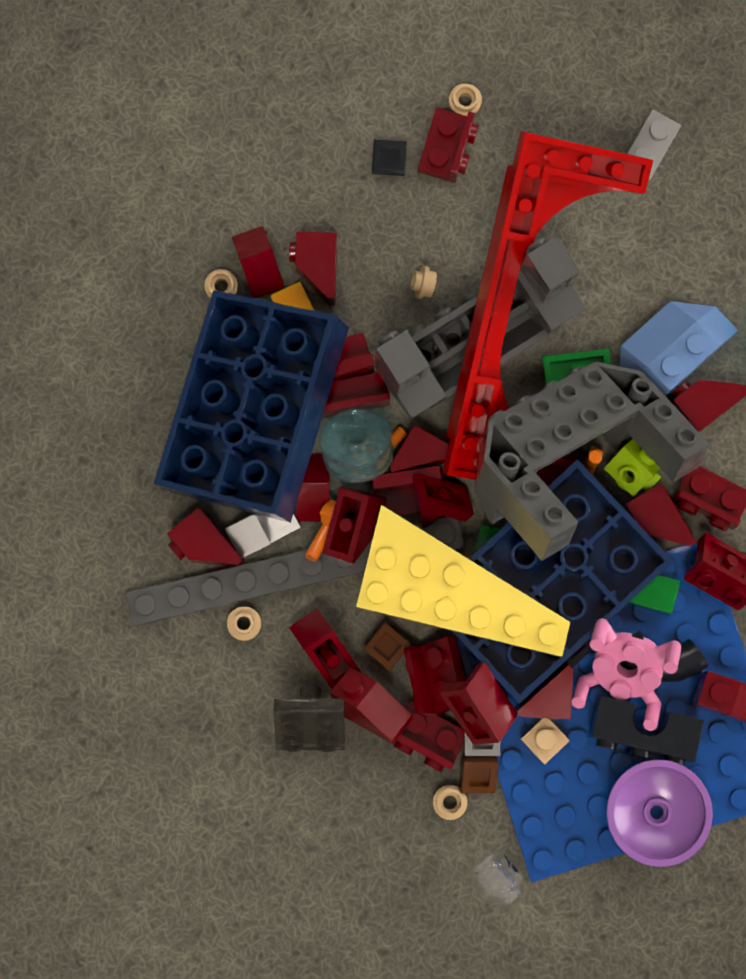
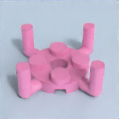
(623, 683)

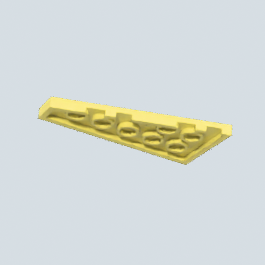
(436, 586)

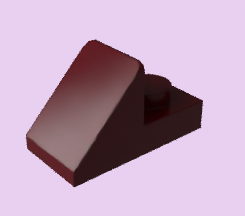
(440, 497)

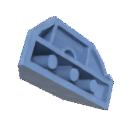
(676, 343)

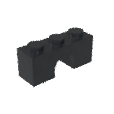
(614, 725)

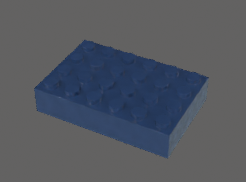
(252, 405)
(583, 582)

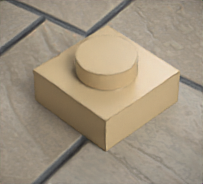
(544, 740)

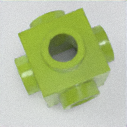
(633, 469)

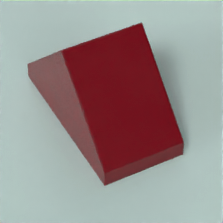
(258, 262)
(419, 451)
(314, 491)
(551, 697)

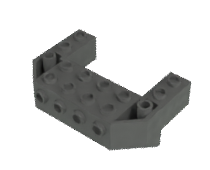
(541, 303)
(561, 418)

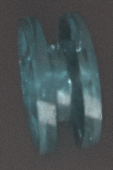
(356, 445)

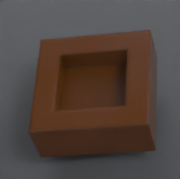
(386, 646)
(478, 774)

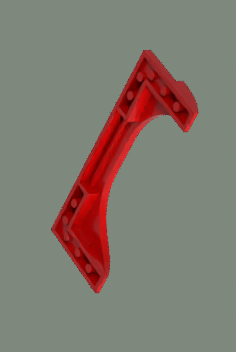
(536, 187)

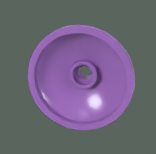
(684, 815)

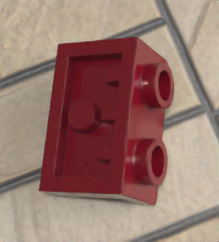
(446, 145)
(712, 497)
(719, 571)
(430, 669)
(431, 737)

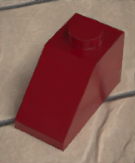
(316, 261)
(706, 400)
(660, 516)
(352, 523)
(202, 542)
(323, 647)
(721, 696)
(371, 705)

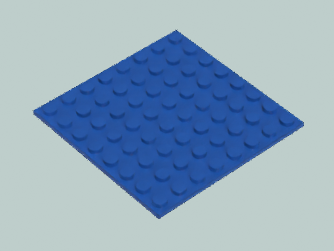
(563, 804)

